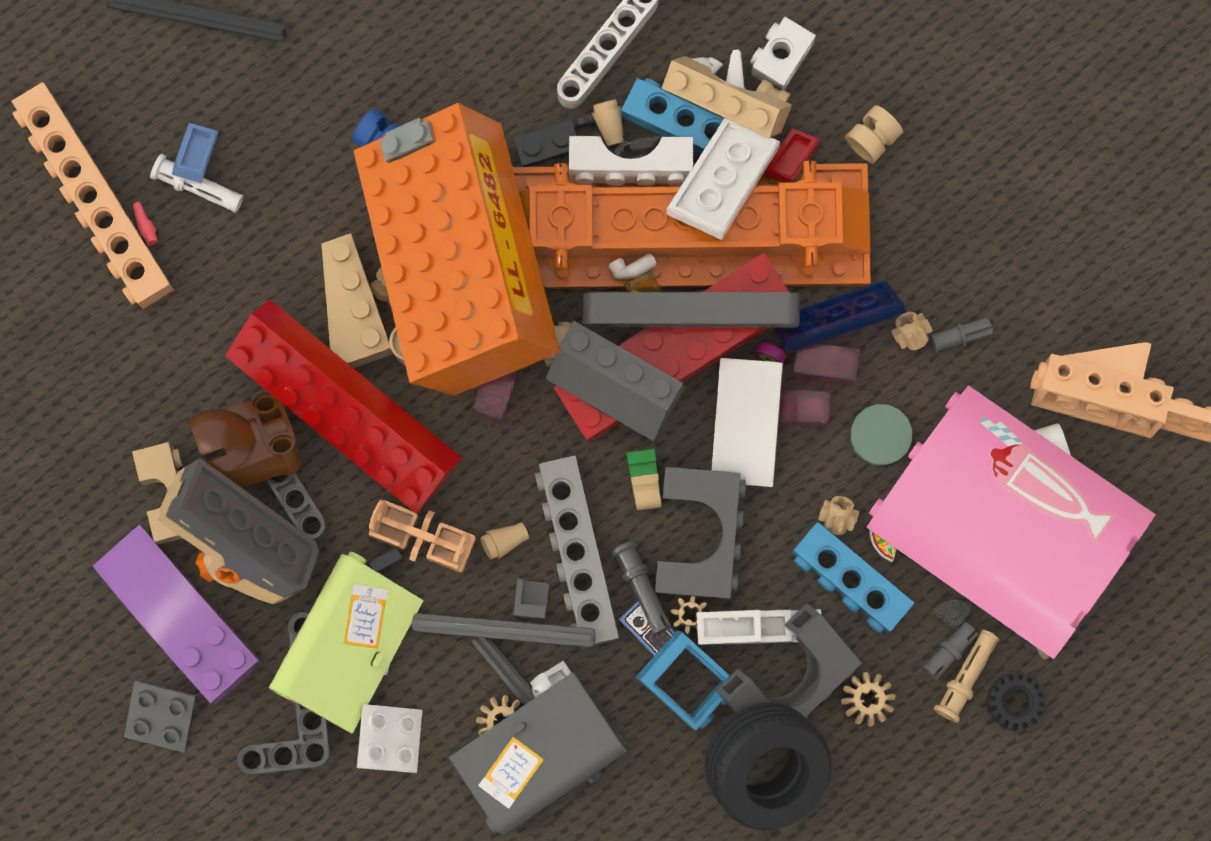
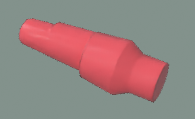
(145, 226)

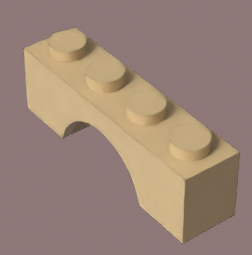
(748, 108)

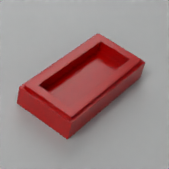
(790, 156)

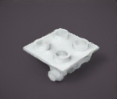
(389, 738)

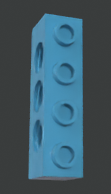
(665, 124)
(894, 601)

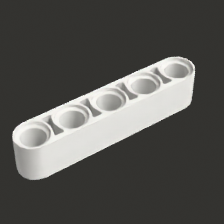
(603, 58)

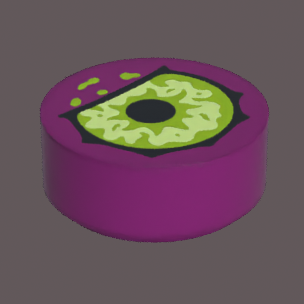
(769, 352)

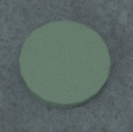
(881, 435)

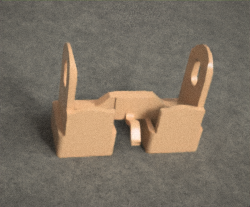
(397, 524)

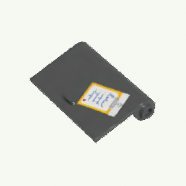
(529, 770)

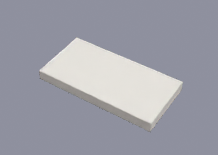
(723, 178)
(747, 419)

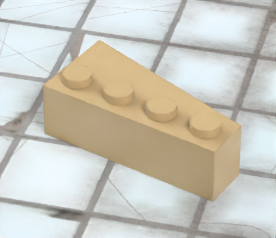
(352, 313)

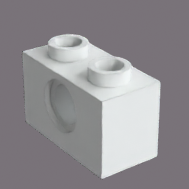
(787, 36)

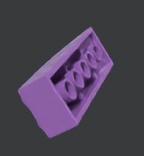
(177, 615)

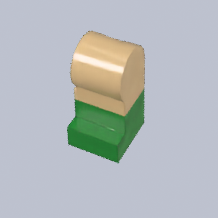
(644, 479)

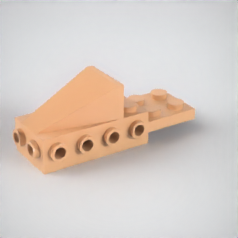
(1116, 394)

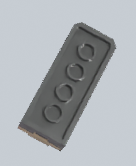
(238, 535)

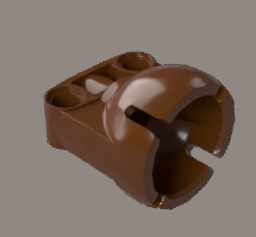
(254, 438)

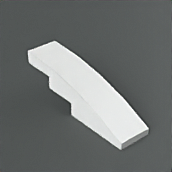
(744, 627)

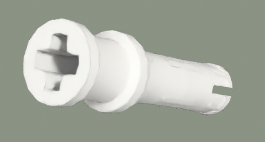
(207, 189)

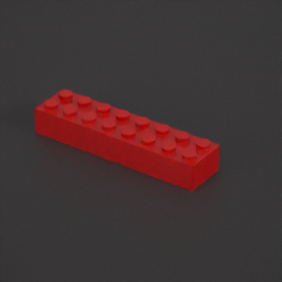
(683, 350)
(342, 406)

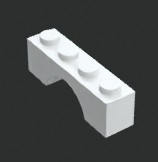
(594, 163)

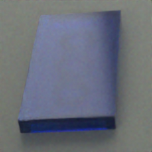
(842, 315)

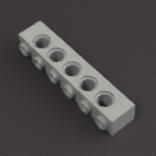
(566, 472)

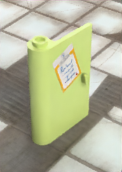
(333, 652)

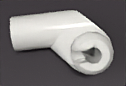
(633, 270)

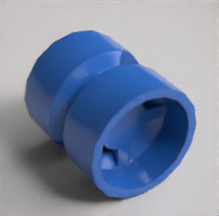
(372, 128)

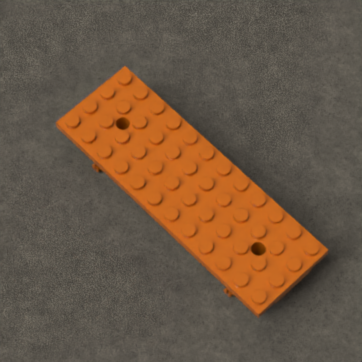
(807, 229)

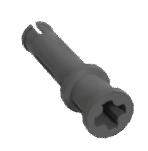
(636, 574)

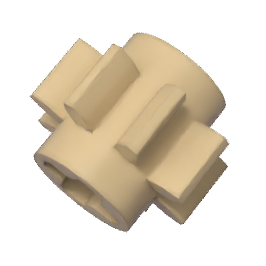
(912, 330)
(838, 515)
(680, 613)

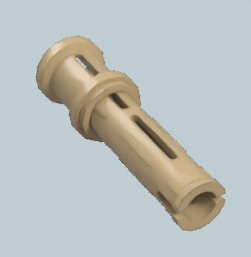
(960, 689)

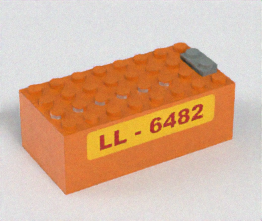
(455, 250)

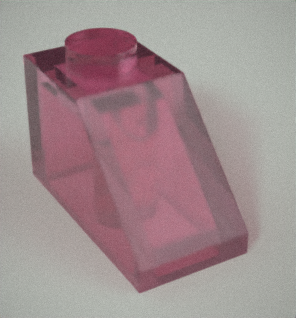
(804, 409)

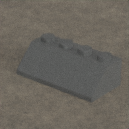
(614, 381)

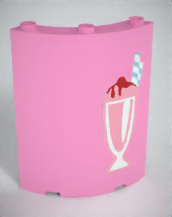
(1010, 521)

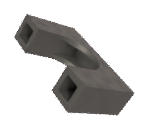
(714, 574)
(827, 667)

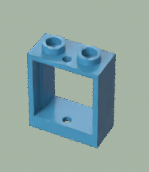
(663, 659)

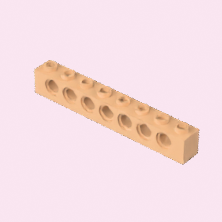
(40, 103)

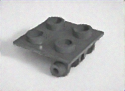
(160, 716)

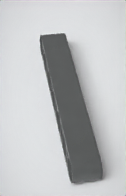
(691, 309)

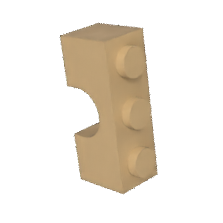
(160, 465)

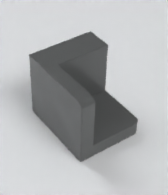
(531, 600)

